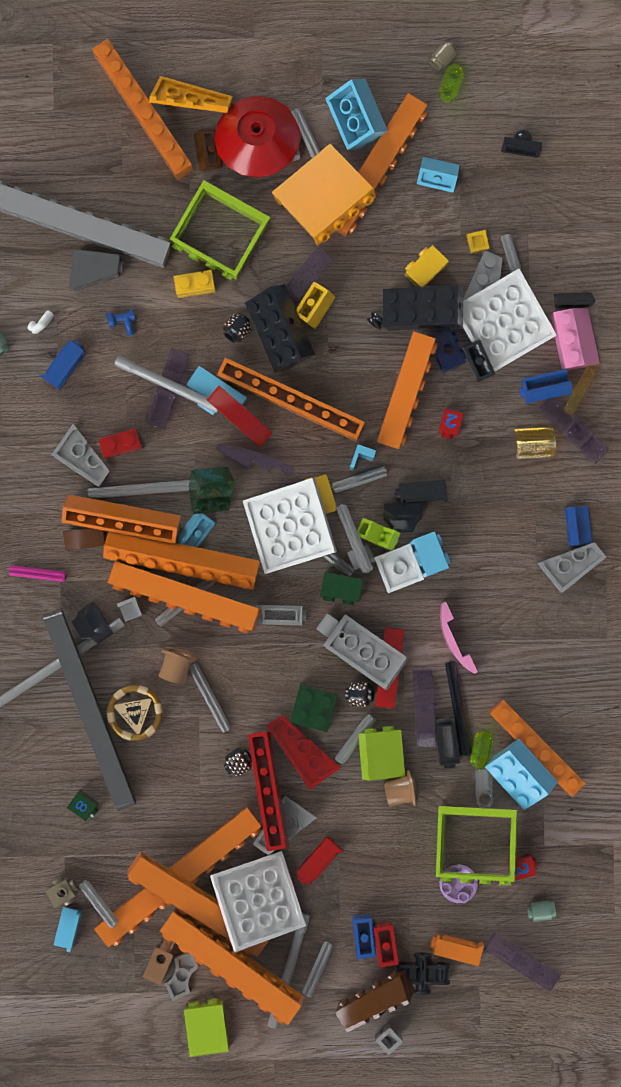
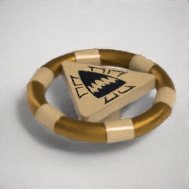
(134, 712)

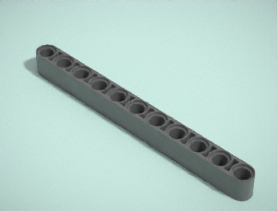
(89, 709)

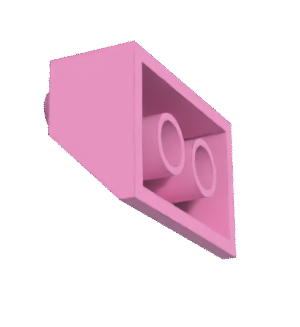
(574, 338)

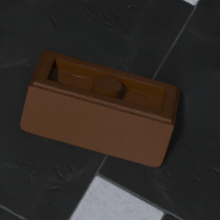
(206, 150)

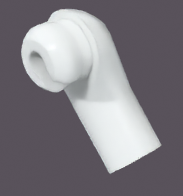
(42, 323)

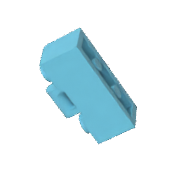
(206, 383)

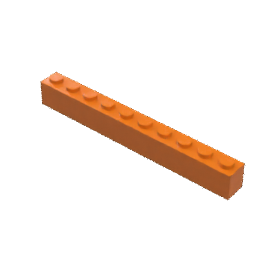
(189, 867)

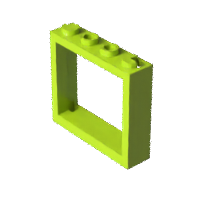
(233, 203)
(467, 877)

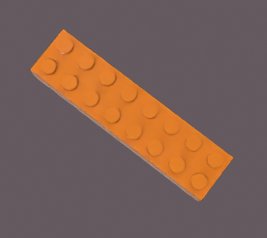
(235, 967)

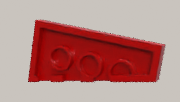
(303, 754)

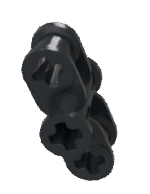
(429, 973)

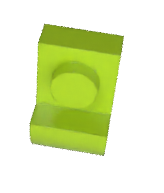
(378, 534)

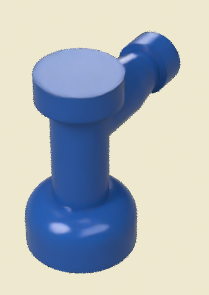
(127, 317)

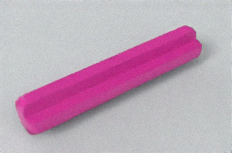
(37, 573)

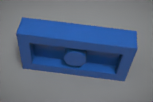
(578, 525)

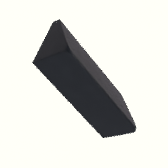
(573, 300)
(478, 360)

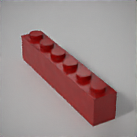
(268, 791)

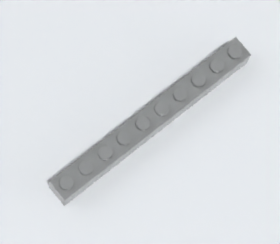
(84, 225)

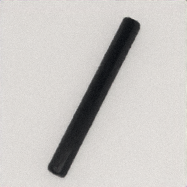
(458, 709)

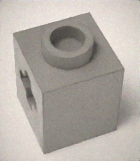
(388, 1038)

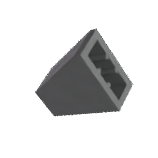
(93, 268)

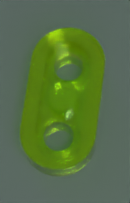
(451, 84)
(481, 749)

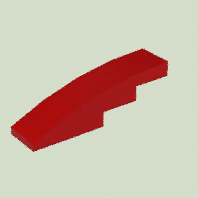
(239, 416)
(384, 698)

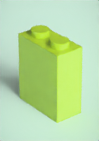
(381, 753)
(206, 1027)

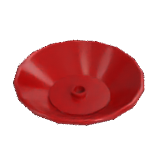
(259, 152)

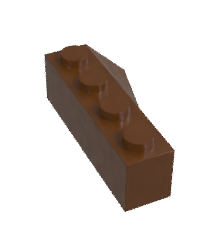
(375, 1000)

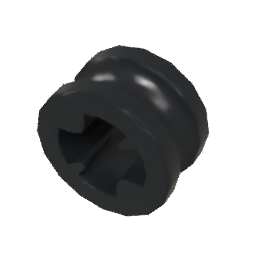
(375, 320)

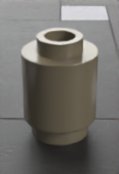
(443, 56)

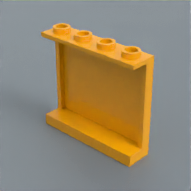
(324, 194)

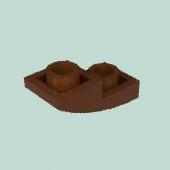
(83, 538)

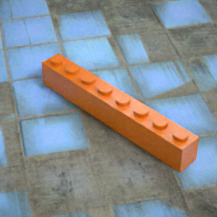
(142, 109)
(388, 148)
(290, 399)
(182, 560)
(184, 596)
(182, 894)

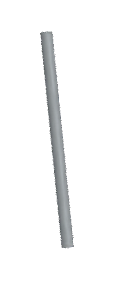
(51, 668)

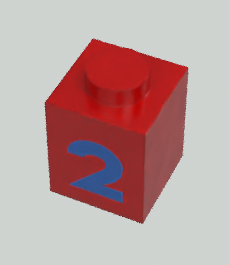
(450, 424)
(525, 866)

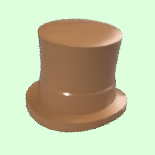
(176, 665)
(401, 790)

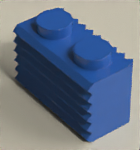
(364, 936)

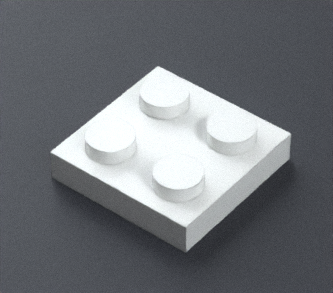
(399, 568)

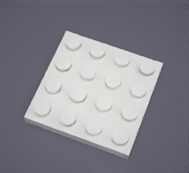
(506, 319)
(289, 526)
(257, 901)

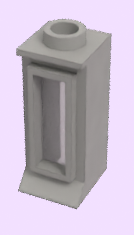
(281, 615)

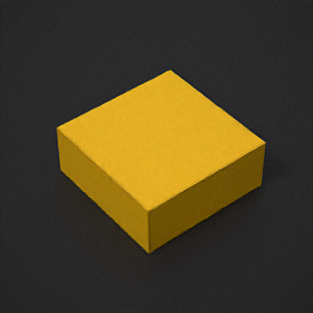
(477, 241)

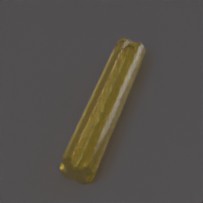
(580, 390)

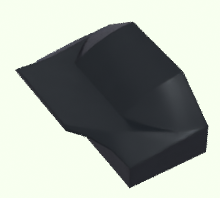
(402, 516)
(92, 624)

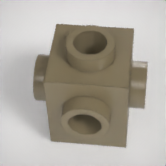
(56, 895)

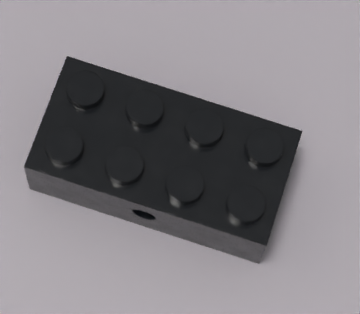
(423, 307)
(279, 328)

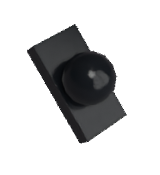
(521, 145)

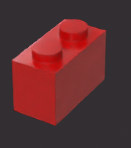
(120, 444)
(385, 944)

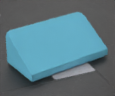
(195, 530)

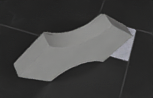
(179, 983)

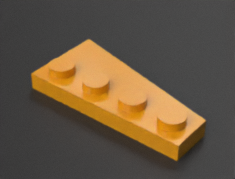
(182, 94)

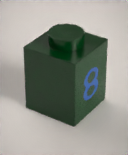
(83, 806)

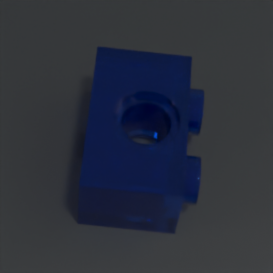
(448, 362)

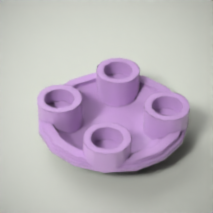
(457, 891)

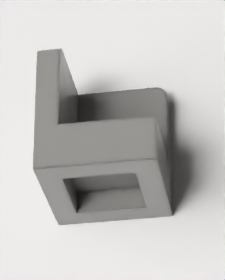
(353, 560)
(130, 609)

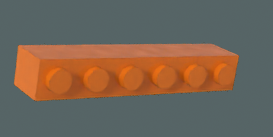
(406, 390)
(121, 519)
(518, 728)

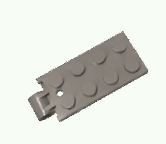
(362, 650)

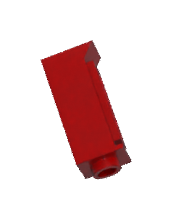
(318, 861)

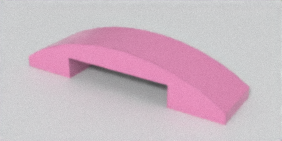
(446, 616)

